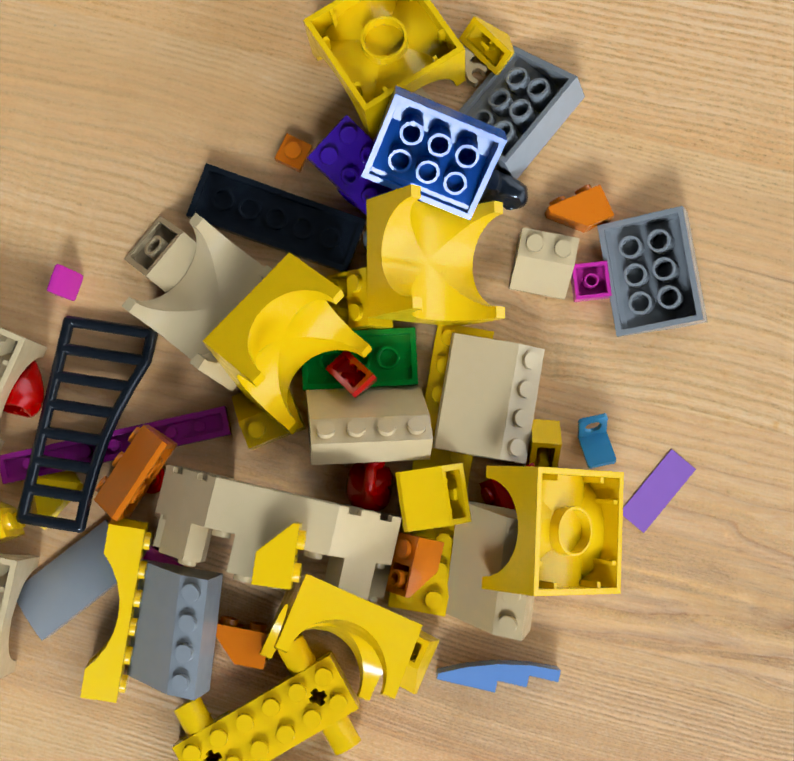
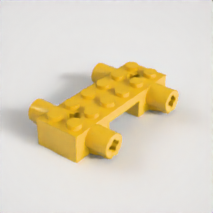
(276, 717)

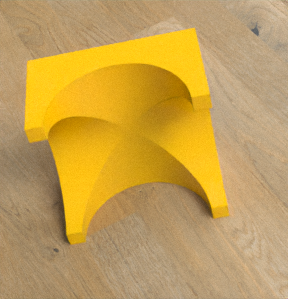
(382, 47)
(424, 261)
(279, 331)
(565, 531)
(375, 634)

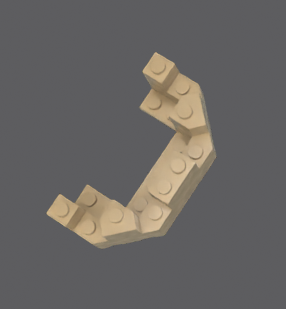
(209, 504)

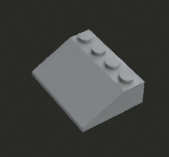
(528, 103)
(652, 272)
(176, 629)

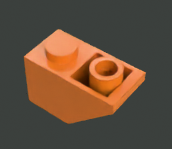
(582, 210)
(413, 563)
(243, 641)

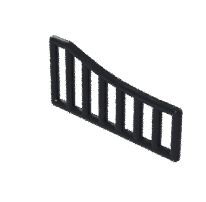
(100, 440)

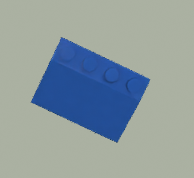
(435, 150)

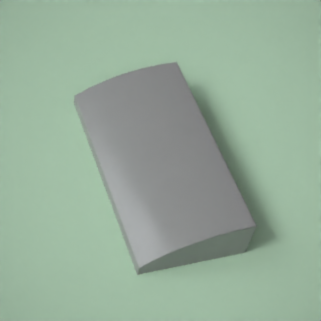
(68, 584)

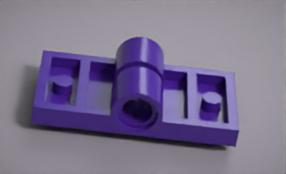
(342, 160)

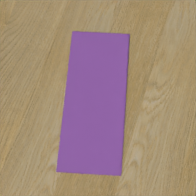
(657, 490)

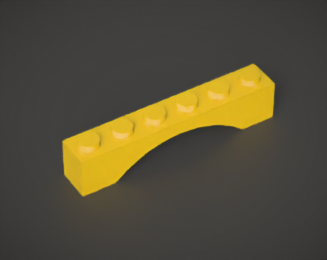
(124, 550)

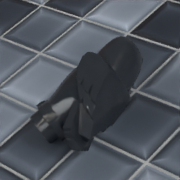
(506, 190)

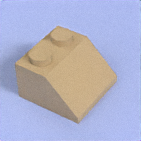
(163, 254)
(543, 263)

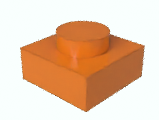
(293, 153)

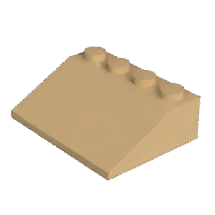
(488, 398)
(373, 427)
(483, 550)

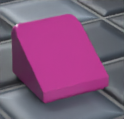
(65, 282)

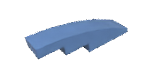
(486, 673)

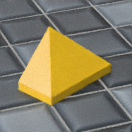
(488, 44)
(53, 506)

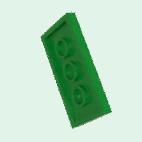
(390, 360)

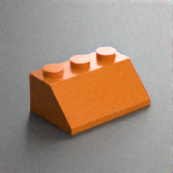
(134, 472)

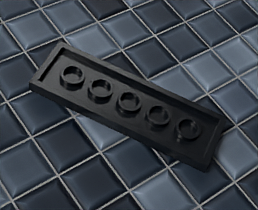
(277, 218)

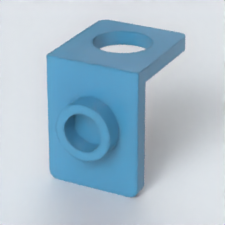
(595, 441)

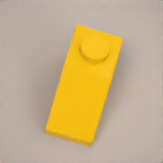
(545, 443)

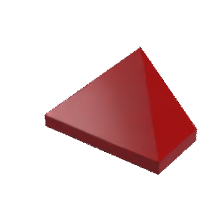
(351, 373)

